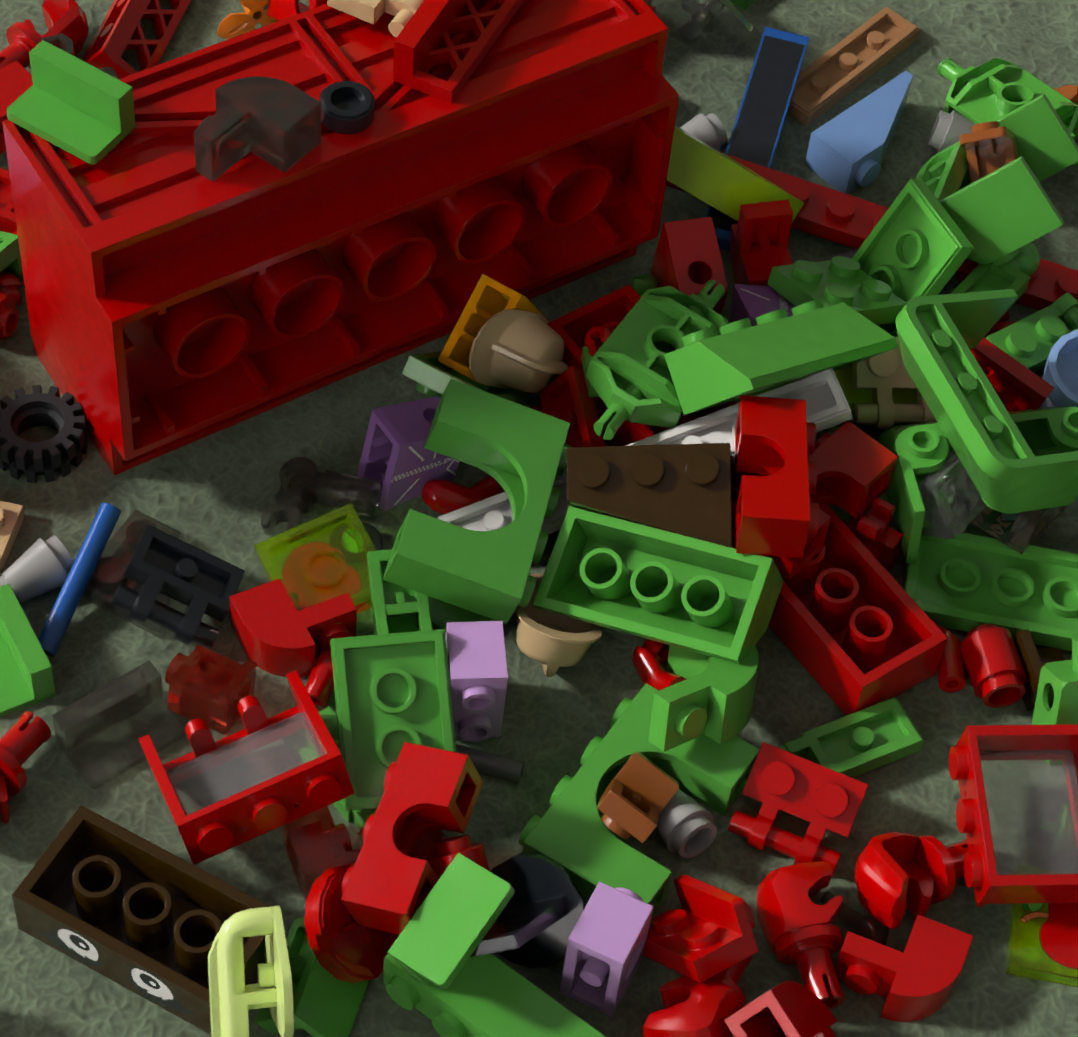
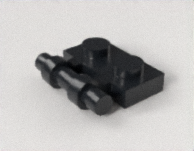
(184, 574)

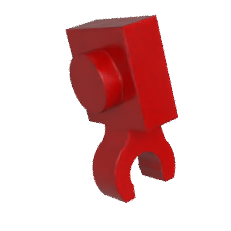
(877, 534)

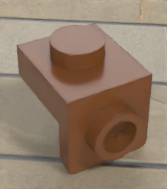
(988, 148)
(636, 798)

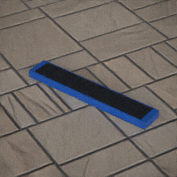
(763, 109)

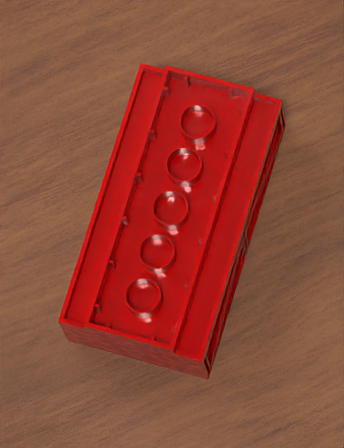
(222, 298)

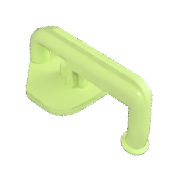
(227, 989)

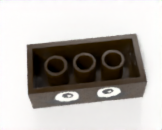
(133, 913)

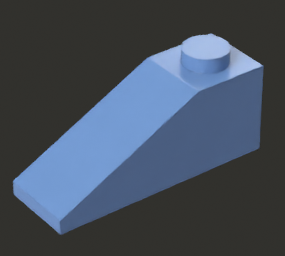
(853, 144)

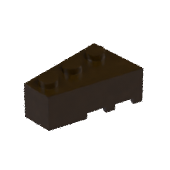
(658, 486)

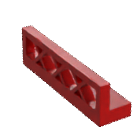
(124, 24)
(427, 43)

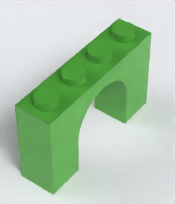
(485, 568)
(574, 830)

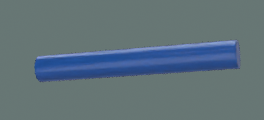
(78, 578)

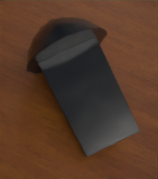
(539, 915)

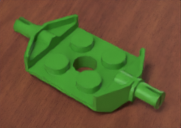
(998, 89)
(633, 373)

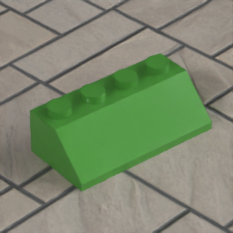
(772, 353)
(659, 585)

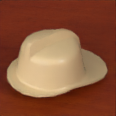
(517, 352)
(552, 637)

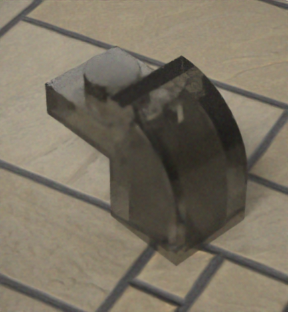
(257, 117)

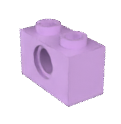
(477, 678)
(606, 948)

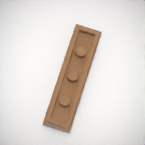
(850, 64)

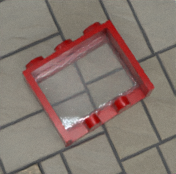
(251, 778)
(1019, 811)

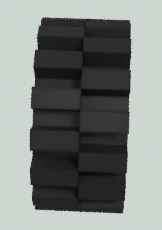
(48, 455)

